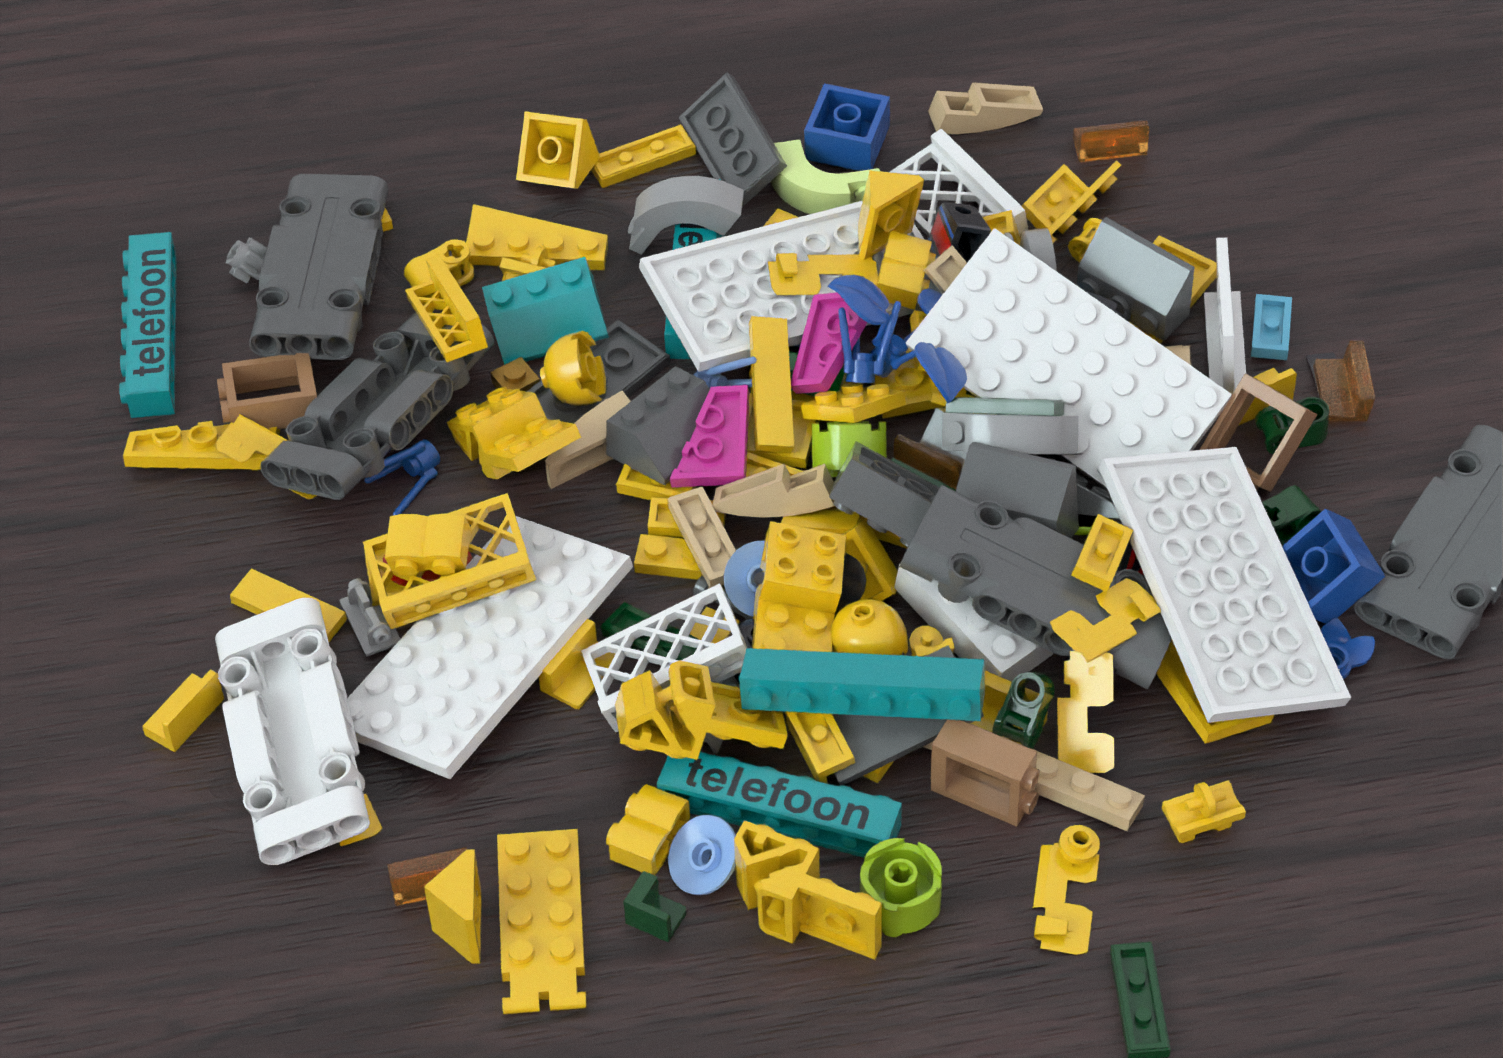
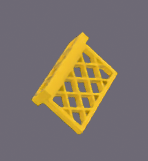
(463, 586)

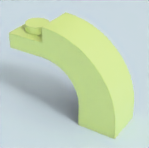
(814, 189)

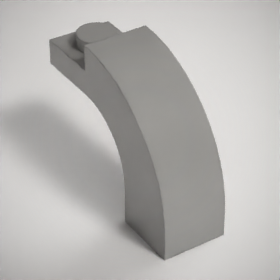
(684, 200)
(1012, 432)

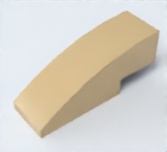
(983, 108)
(589, 449)
(776, 493)

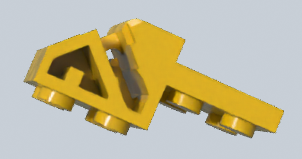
(509, 432)
(798, 589)
(682, 714)
(786, 886)

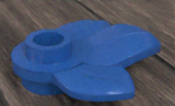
(1347, 651)

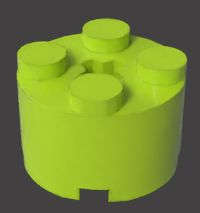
(835, 443)
(905, 882)

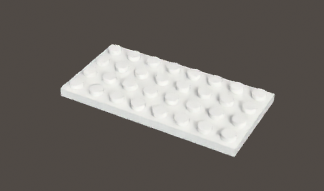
(722, 282)
(1043, 337)
(1223, 584)
(472, 663)

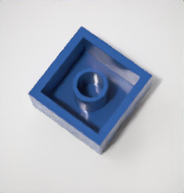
(847, 127)
(1332, 565)

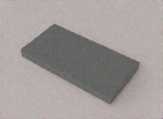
(732, 138)
(627, 363)
(883, 738)

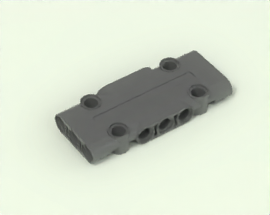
(320, 266)
(369, 412)
(1445, 553)
(1022, 578)

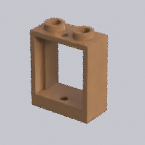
(262, 375)
(1234, 412)
(967, 745)

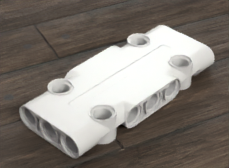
(291, 732)

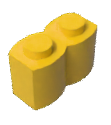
(902, 268)
(427, 543)
(647, 829)

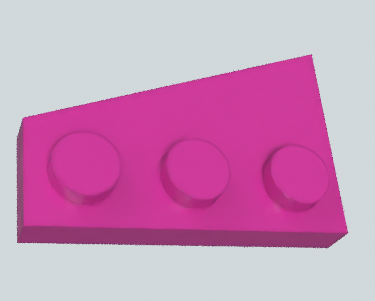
(821, 345)
(719, 441)

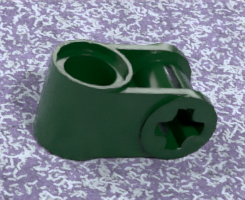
(1276, 428)
(1290, 512)
(1023, 712)

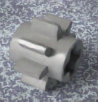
(246, 259)

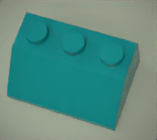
(542, 307)

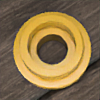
(1075, 852)

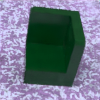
(651, 911)

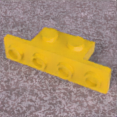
(1061, 196)

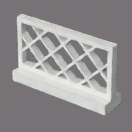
(967, 173)
(1224, 326)
(722, 658)

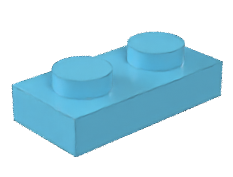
(1271, 327)

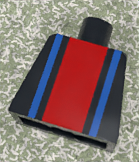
(958, 227)

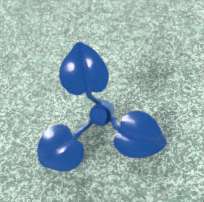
(871, 304)

